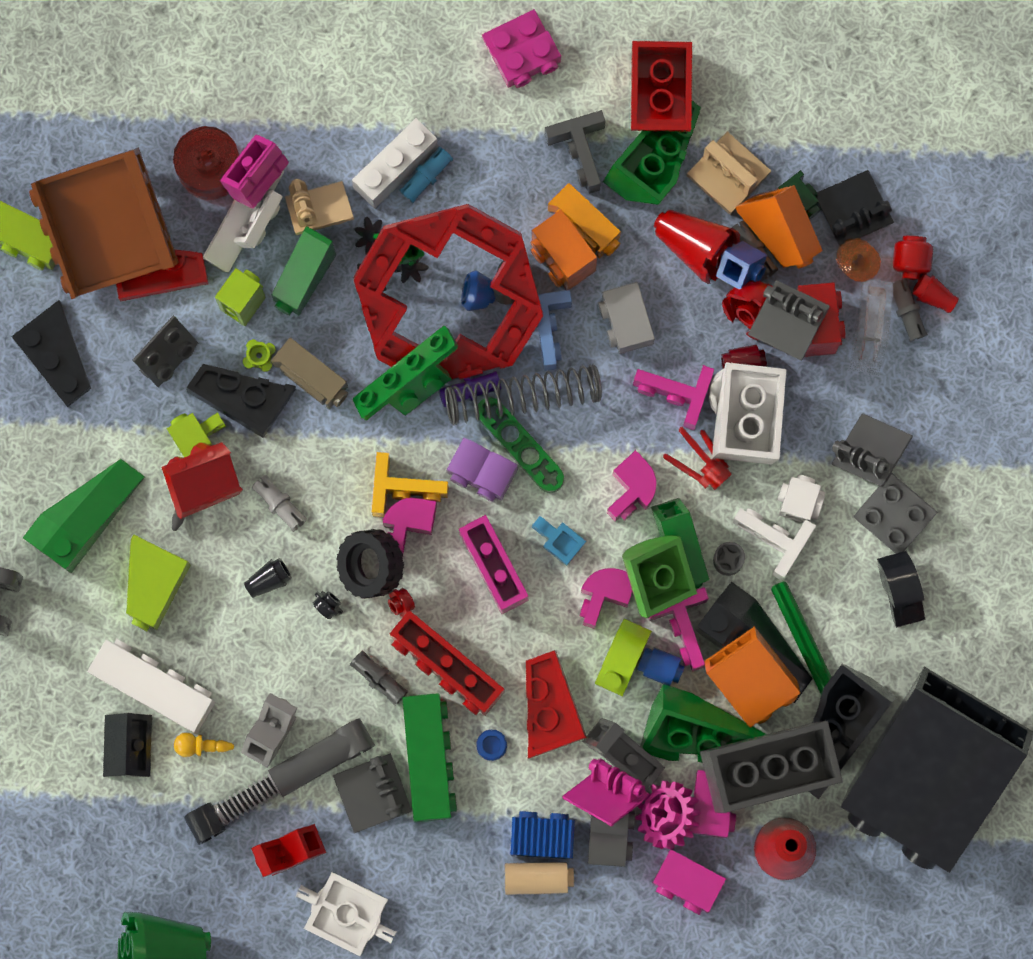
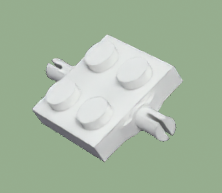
(346, 914)

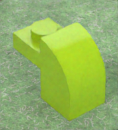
(623, 657)

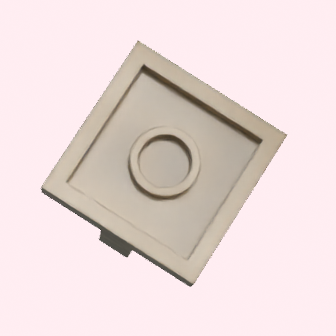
(728, 172)

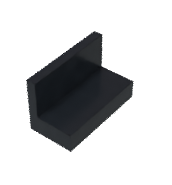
(127, 745)

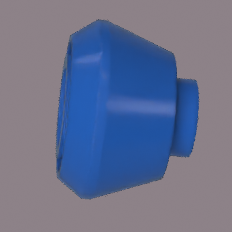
(477, 291)

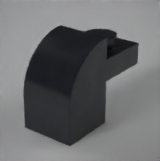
(902, 587)

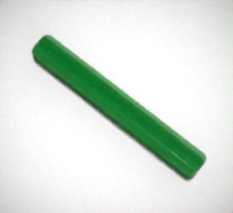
(801, 634)

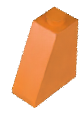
(782, 226)

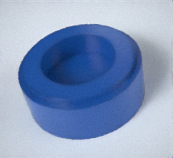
(491, 745)

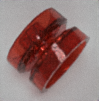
(194, 151)

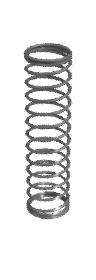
(452, 406)

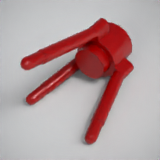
(714, 471)

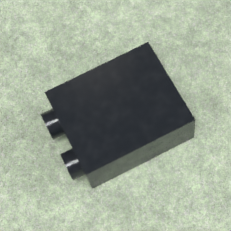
(936, 771)

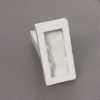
(775, 537)

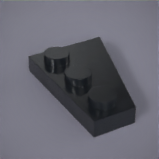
(54, 353)
(242, 398)

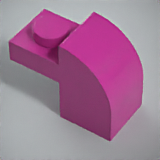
(639, 482)
(410, 515)
(606, 585)

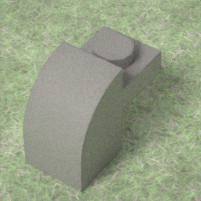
(269, 730)

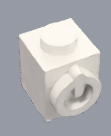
(801, 499)

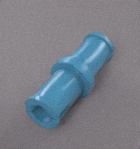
(426, 174)

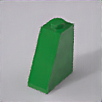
(303, 272)
(675, 520)

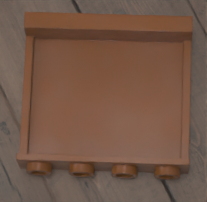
(103, 223)

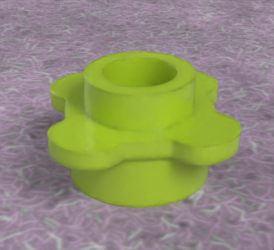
(253, 349)

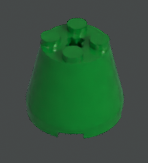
(161, 938)

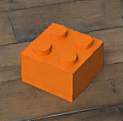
(563, 251)

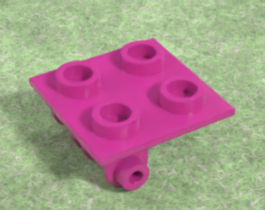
(607, 793)

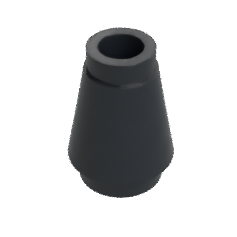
(268, 578)

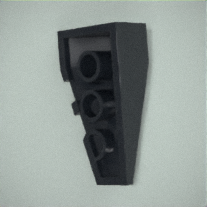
(739, 612)
(852, 708)

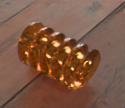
(849, 252)

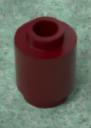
(745, 355)

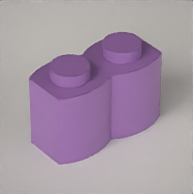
(482, 470)

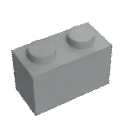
(627, 318)

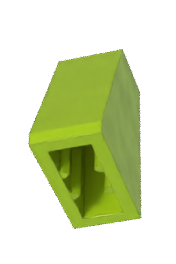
(152, 582)

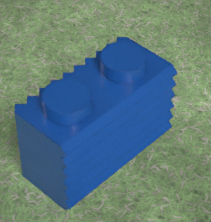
(541, 836)

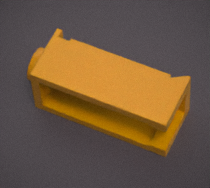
(588, 220)

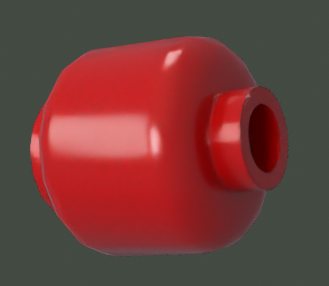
(912, 257)

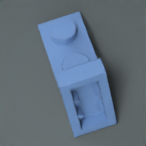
(551, 301)

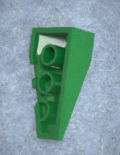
(651, 164)
(76, 522)
(689, 724)

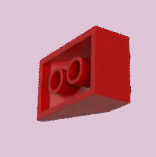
(661, 86)

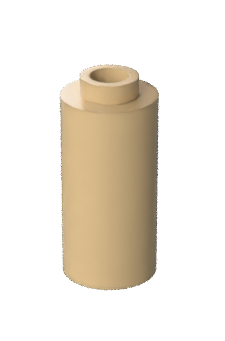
(538, 878)

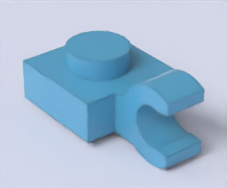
(561, 542)

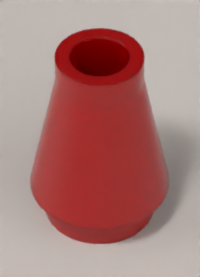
(934, 293)

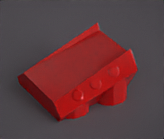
(201, 478)

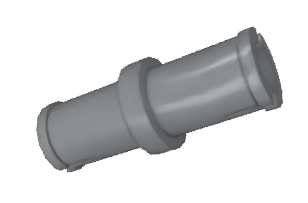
(279, 503)

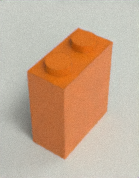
(752, 677)

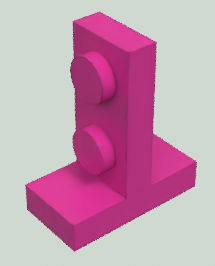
(677, 392)
(682, 627)

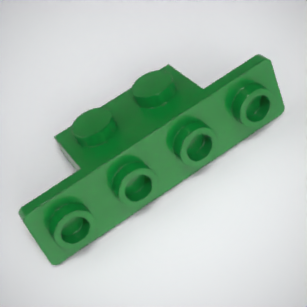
(410, 379)

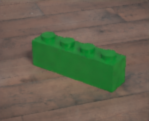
(427, 757)

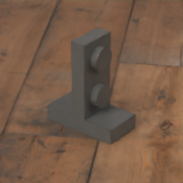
(578, 147)
(623, 752)

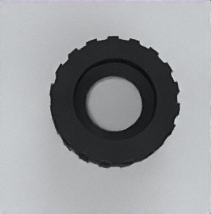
(350, 565)

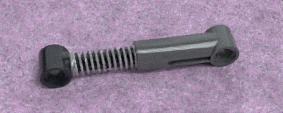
(283, 779)

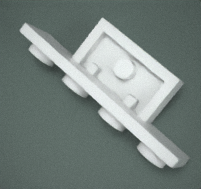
(242, 229)

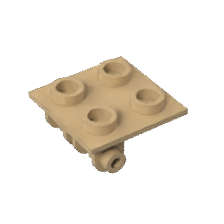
(318, 206)

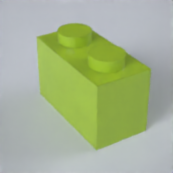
(240, 296)

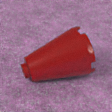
(695, 241)
(772, 852)

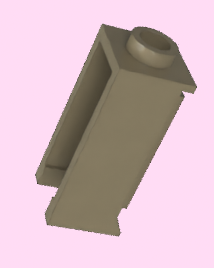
(310, 374)

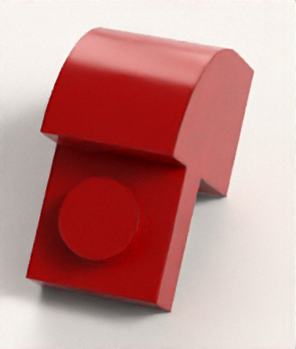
(288, 851)

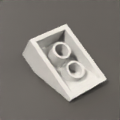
(750, 414)

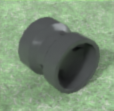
(731, 554)

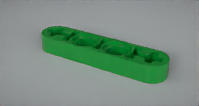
(523, 442)

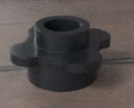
(327, 604)

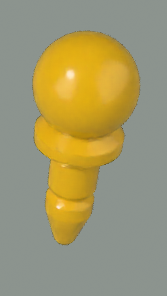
(187, 745)

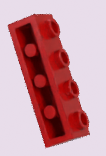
(447, 663)

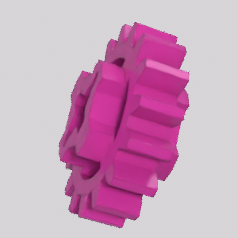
(668, 815)

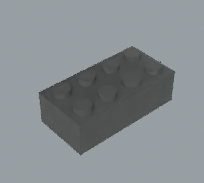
(771, 767)

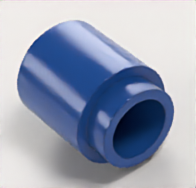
(660, 666)

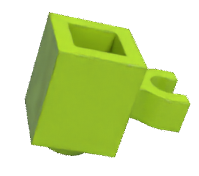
(188, 432)

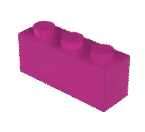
(493, 564)

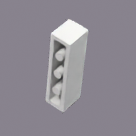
(152, 686)

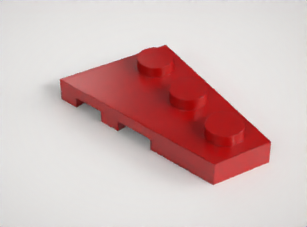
(186, 274)
(551, 707)

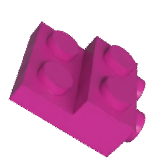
(522, 49)

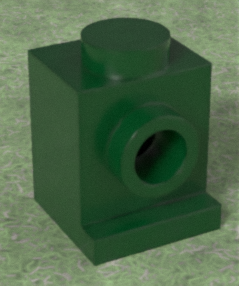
(806, 192)

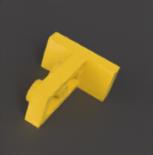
(401, 487)

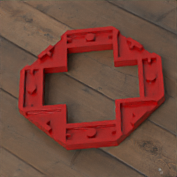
(431, 235)

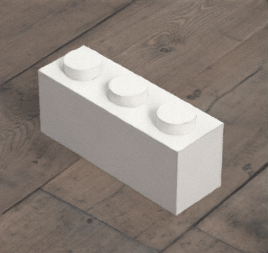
(395, 163)

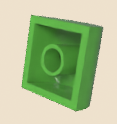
(658, 574)

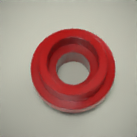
(400, 602)

